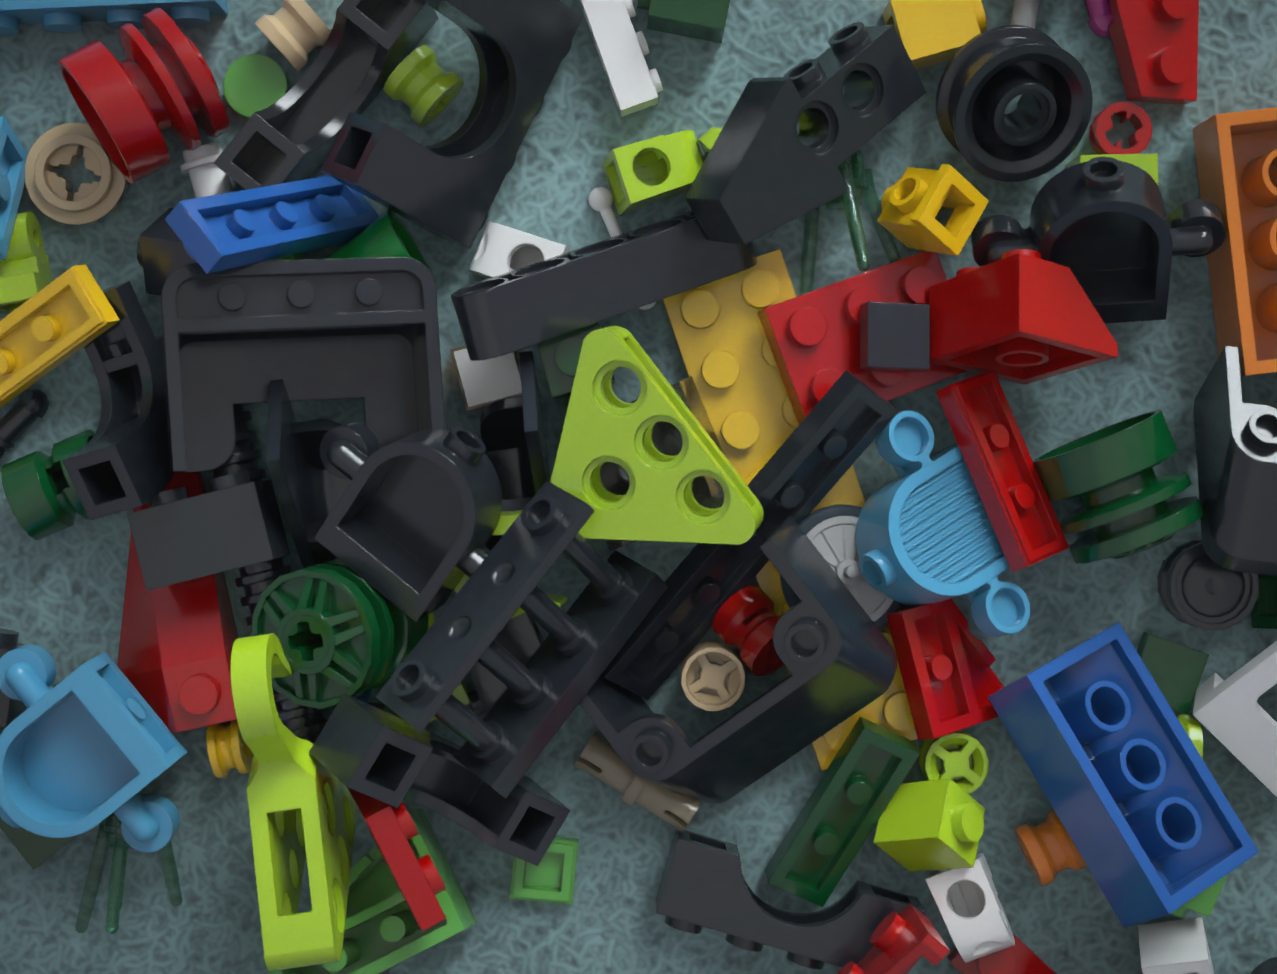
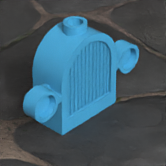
(931, 535)
(83, 752)

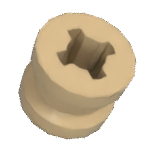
(294, 31)

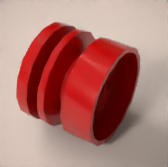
(145, 94)

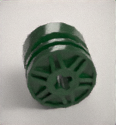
(1119, 488)
(334, 633)

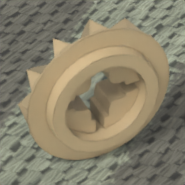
(52, 193)

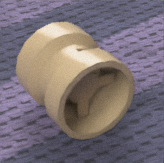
(715, 685)

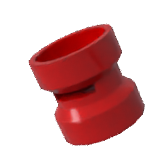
(749, 624)

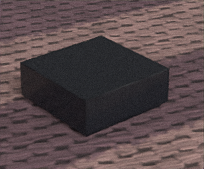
(894, 336)

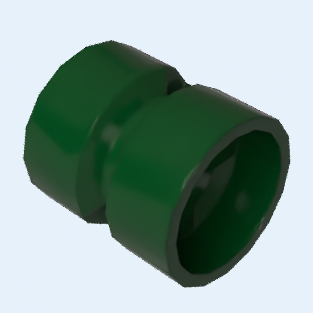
(42, 489)

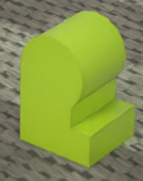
(652, 169)
(26, 264)

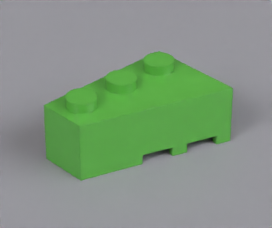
(379, 922)

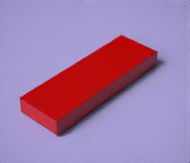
(1002, 470)

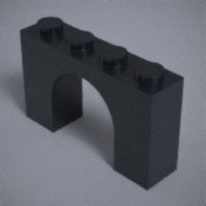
(456, 180)

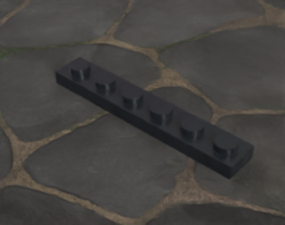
(711, 573)

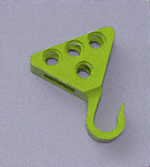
(660, 489)
(293, 815)

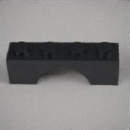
(300, 128)
(397, 762)
(708, 890)

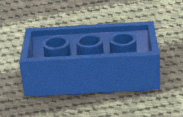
(1123, 777)

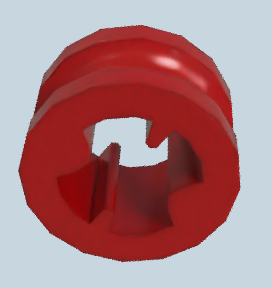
(1127, 111)

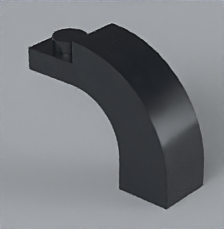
(129, 452)

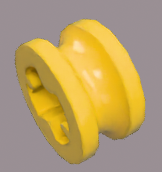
(227, 749)

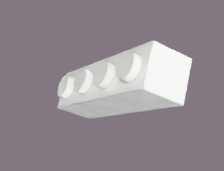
(622, 54)

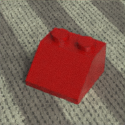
(1017, 318)

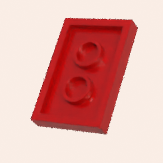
(819, 332)

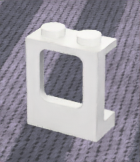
(1236, 718)

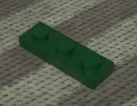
(841, 812)

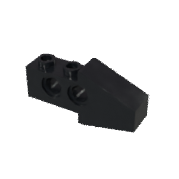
(768, 173)

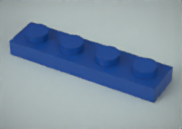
(269, 222)

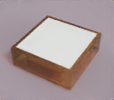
(486, 380)

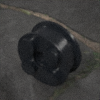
(1047, 117)

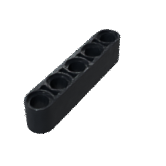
(592, 285)

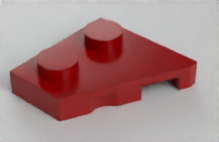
(942, 669)
(415, 877)
(900, 944)

